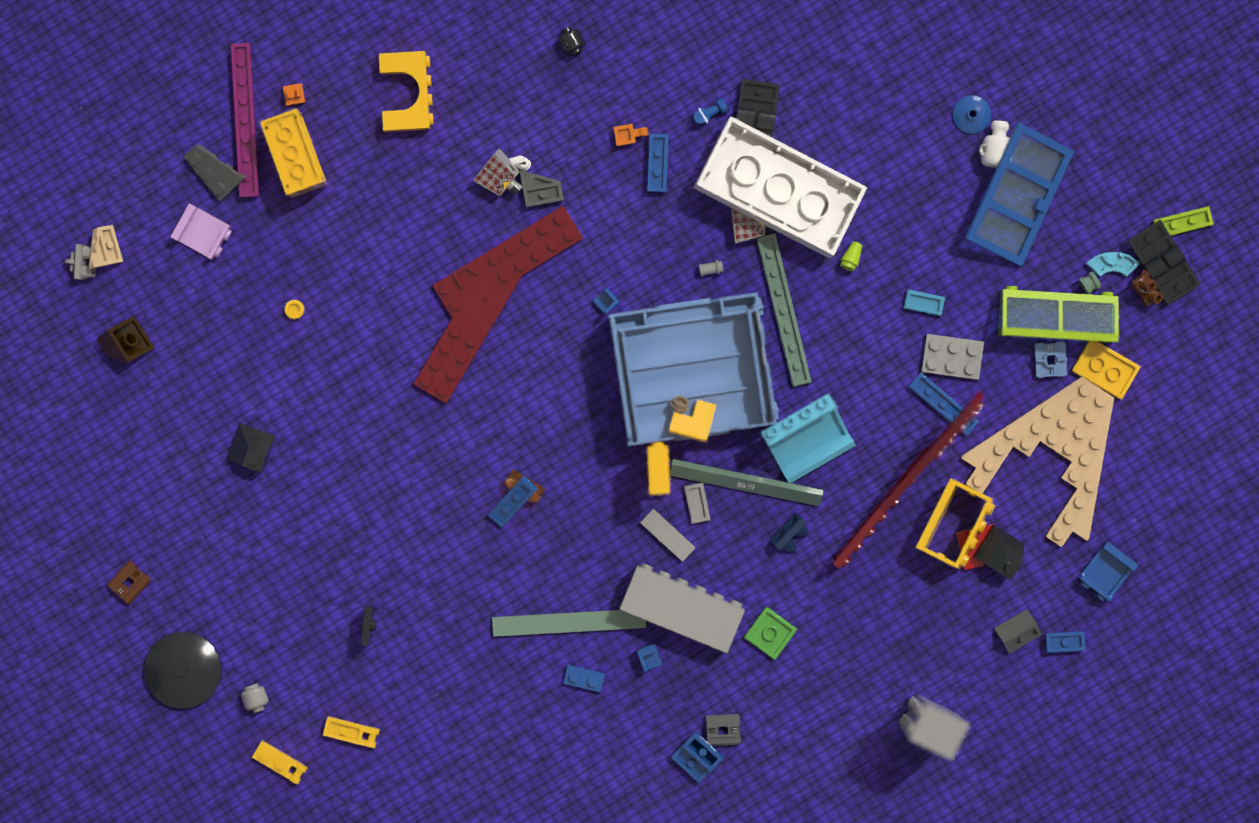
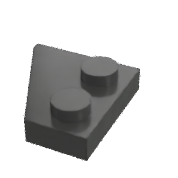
(540, 189)

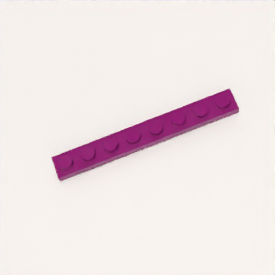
(245, 119)

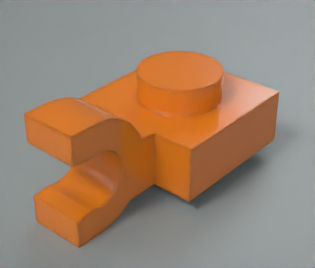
(626, 134)

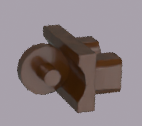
(1147, 289)

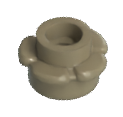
(679, 404)

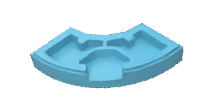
(1113, 262)

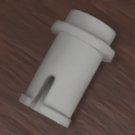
(711, 268)

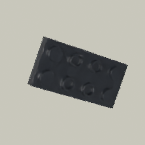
(758, 105)
(1164, 262)

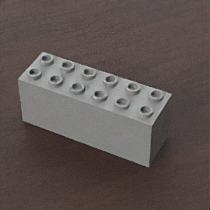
(682, 607)
(933, 726)

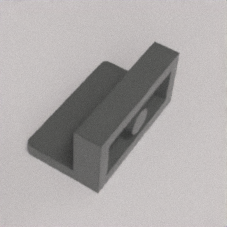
(1018, 631)

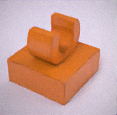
(294, 94)

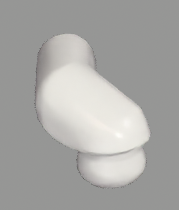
(521, 162)

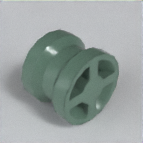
(1089, 283)

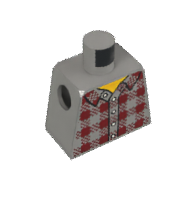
(499, 175)
(746, 227)

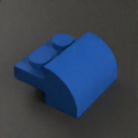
(697, 756)

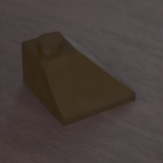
(125, 341)

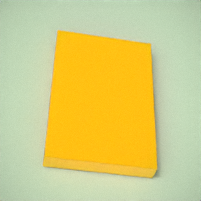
(1106, 369)

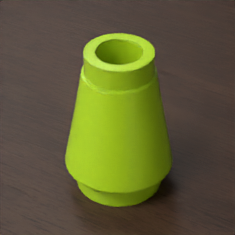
(851, 257)

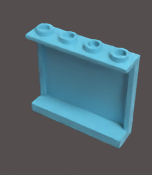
(808, 438)

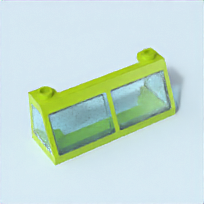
(1059, 315)

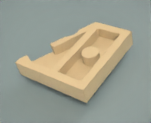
(104, 248)

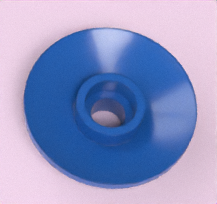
(964, 121)

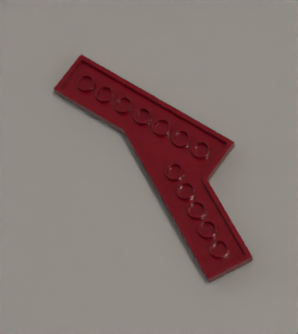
(481, 290)
(930, 452)

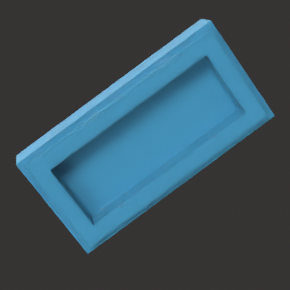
(924, 302)

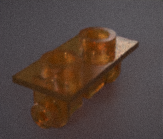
(515, 476)

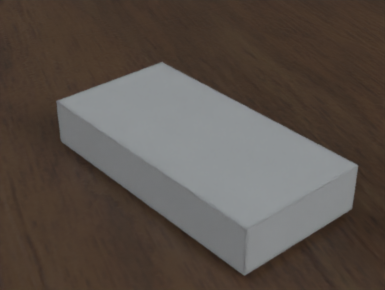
(697, 503)

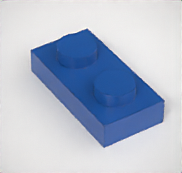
(1065, 641)
(584, 678)

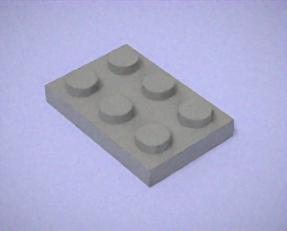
(952, 356)

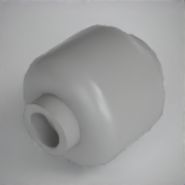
(254, 698)

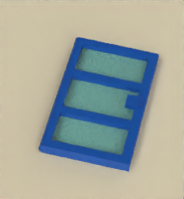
(1019, 194)

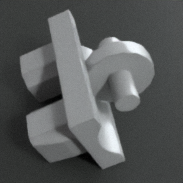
(78, 262)

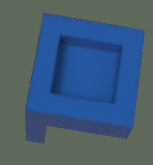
(606, 301)
(649, 657)

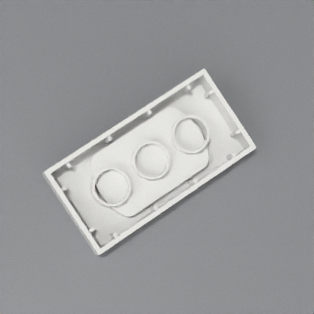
(780, 187)

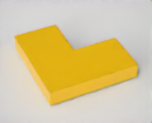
(696, 426)

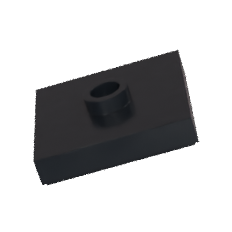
(369, 625)

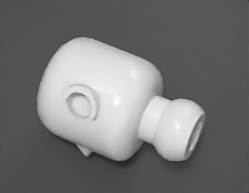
(994, 144)

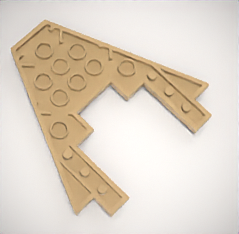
(1072, 425)

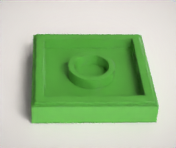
(770, 633)

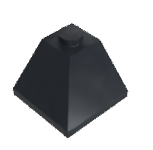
(251, 447)
(1001, 552)

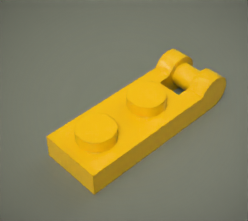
(350, 731)
(279, 761)

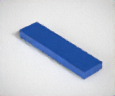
(939, 400)

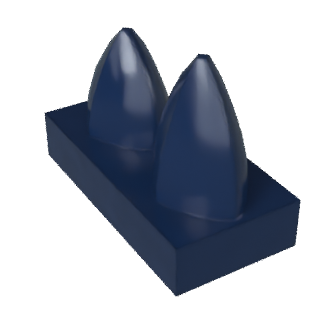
(793, 527)

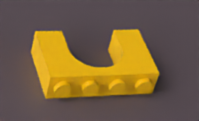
(418, 116)
(658, 468)

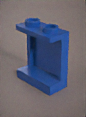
(1106, 571)

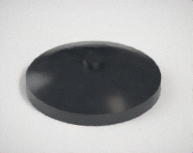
(183, 670)

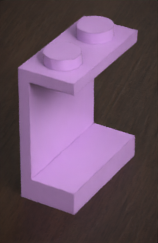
(202, 232)

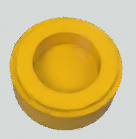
(294, 309)

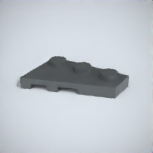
(215, 174)

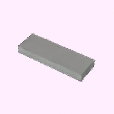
(667, 535)

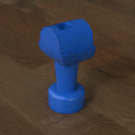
(703, 115)

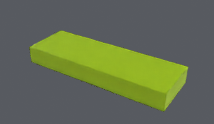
(1187, 221)

